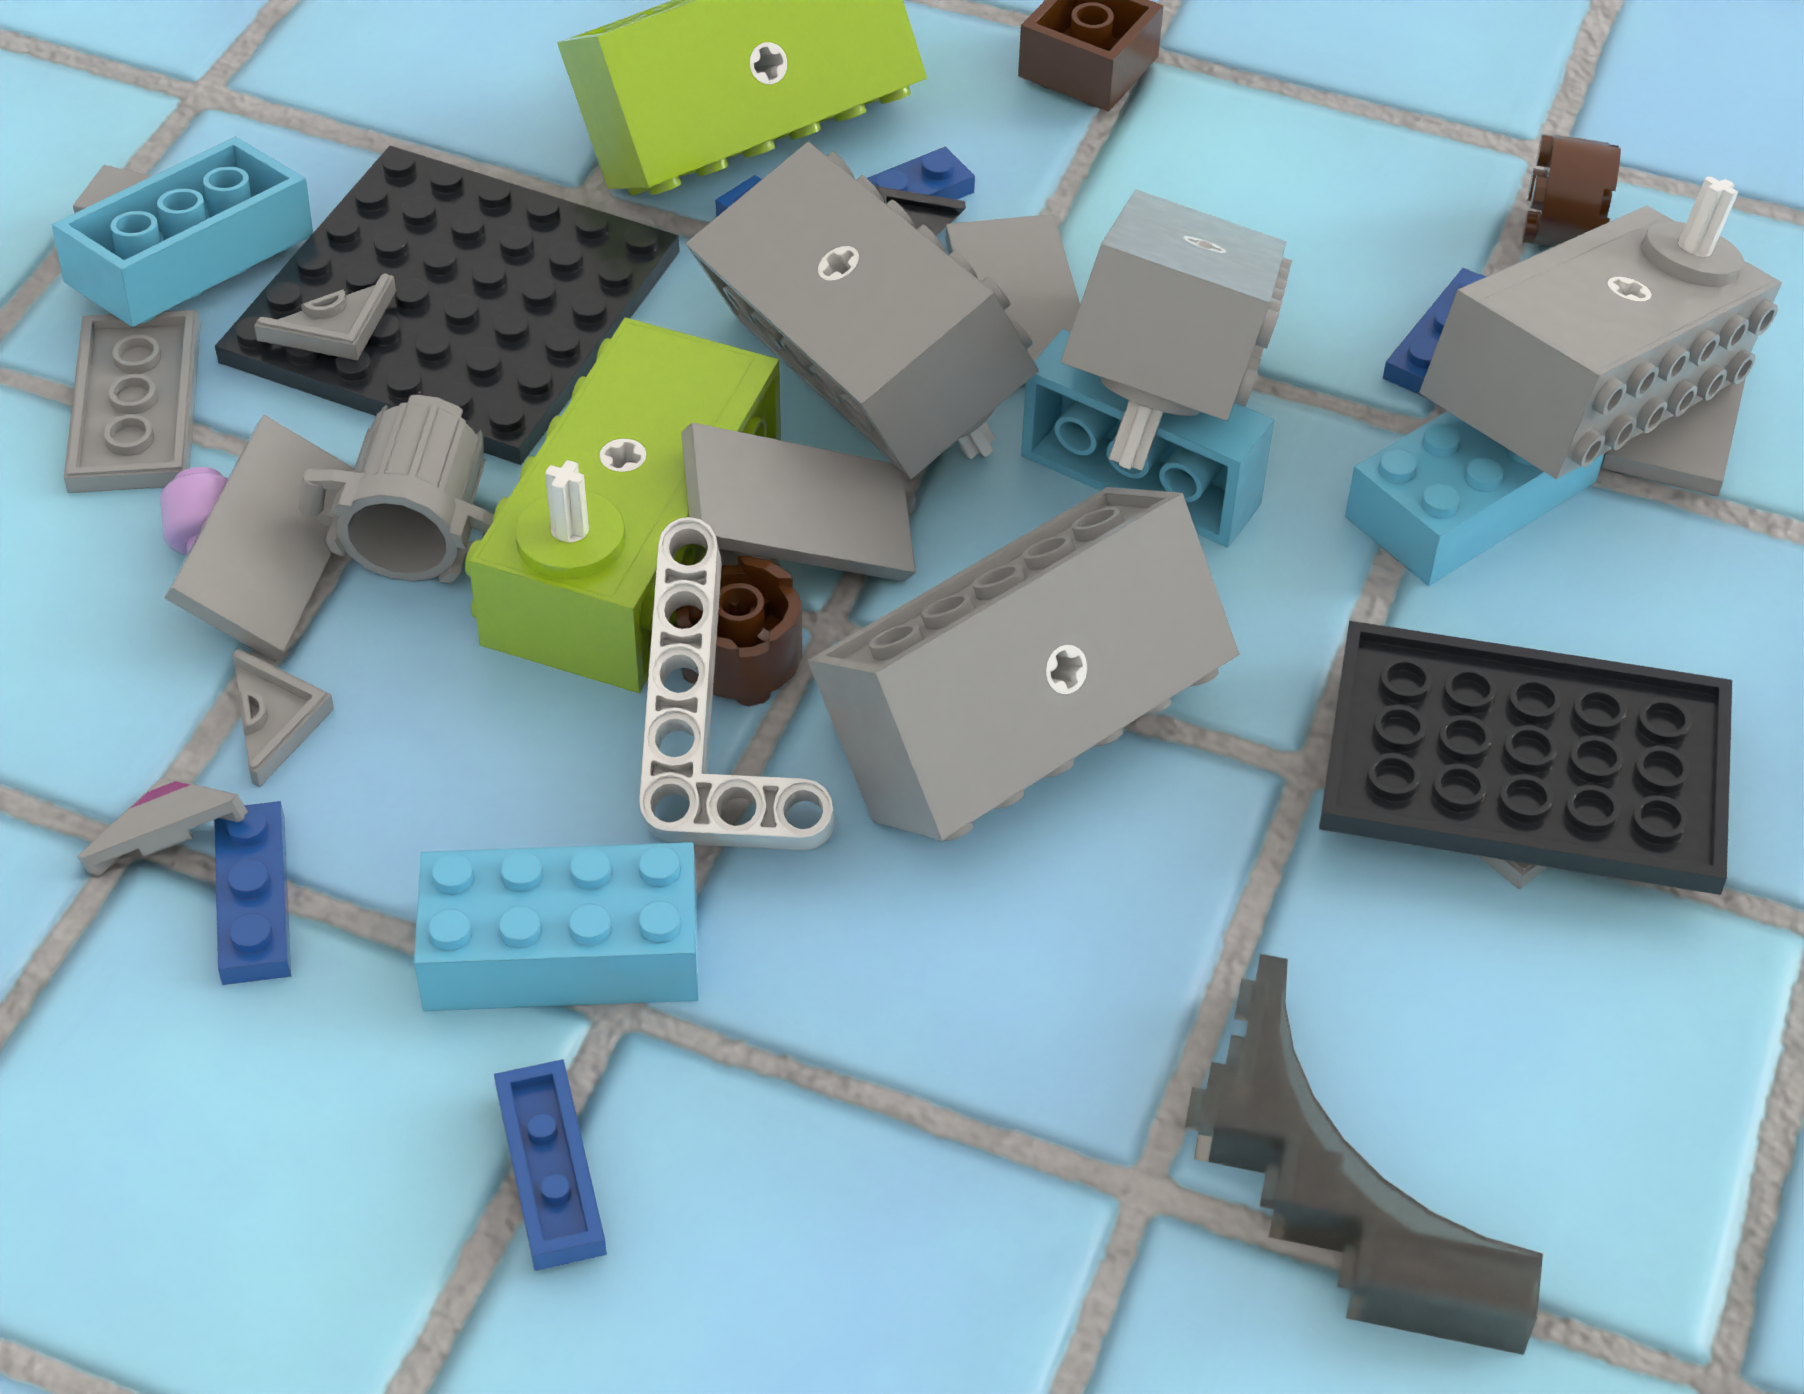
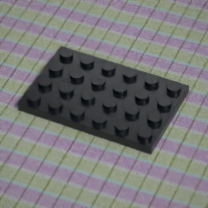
(1531, 757)

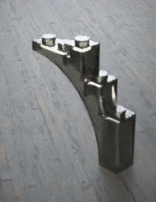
(1396, 1255)

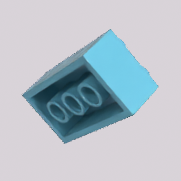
(183, 231)
(1212, 461)
(1451, 495)
(557, 926)

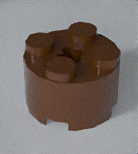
(1571, 190)
(755, 631)

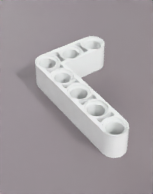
(691, 713)

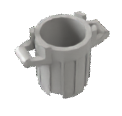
(409, 494)

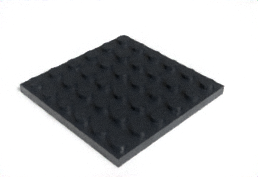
(490, 302)

